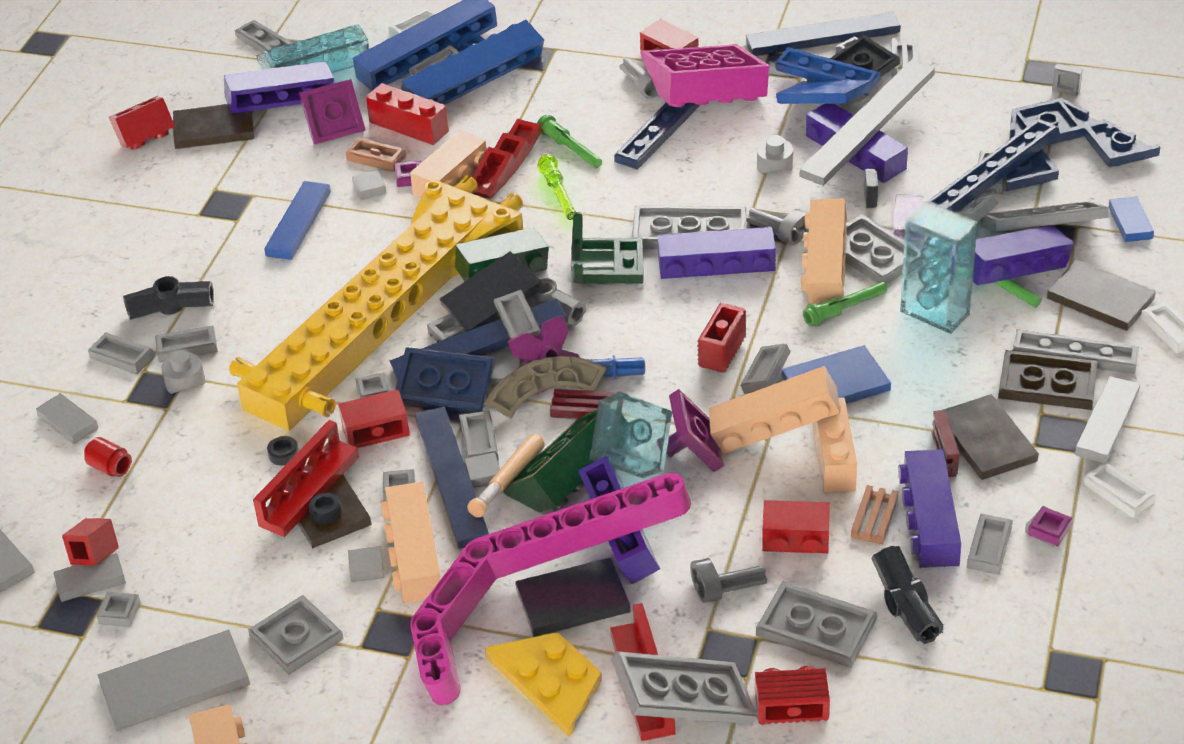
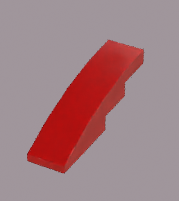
(506, 157)

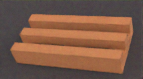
(375, 154)
(879, 497)

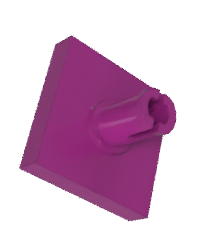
(332, 111)
(692, 432)

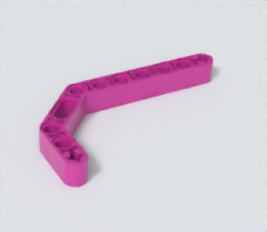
(522, 548)

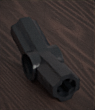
(168, 297)
(906, 595)

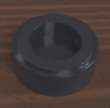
(282, 450)
(325, 508)

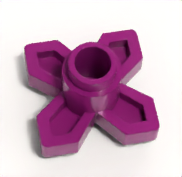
(550, 342)

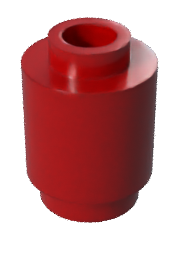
(107, 457)

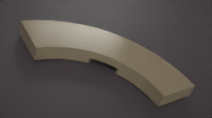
(543, 375)

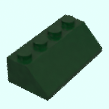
(555, 470)

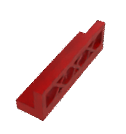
(322, 470)
(639, 639)

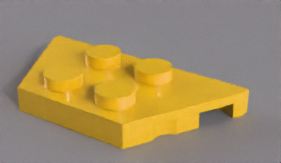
(549, 674)

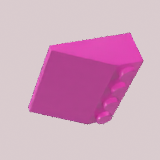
(706, 74)

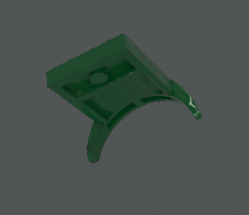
(605, 258)

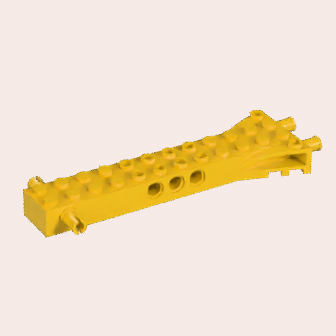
(371, 304)

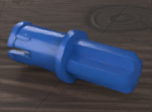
(622, 366)

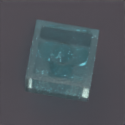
(631, 434)

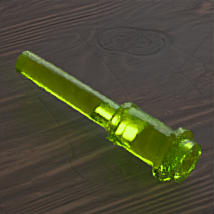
(549, 168)

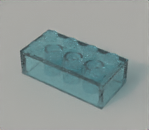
(938, 266)

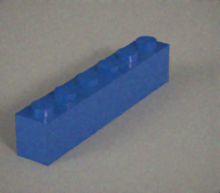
(401, 52)
(477, 64)

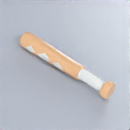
(512, 468)

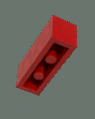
(407, 114)

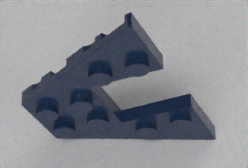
(1107, 139)

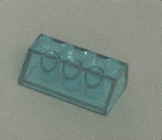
(333, 47)

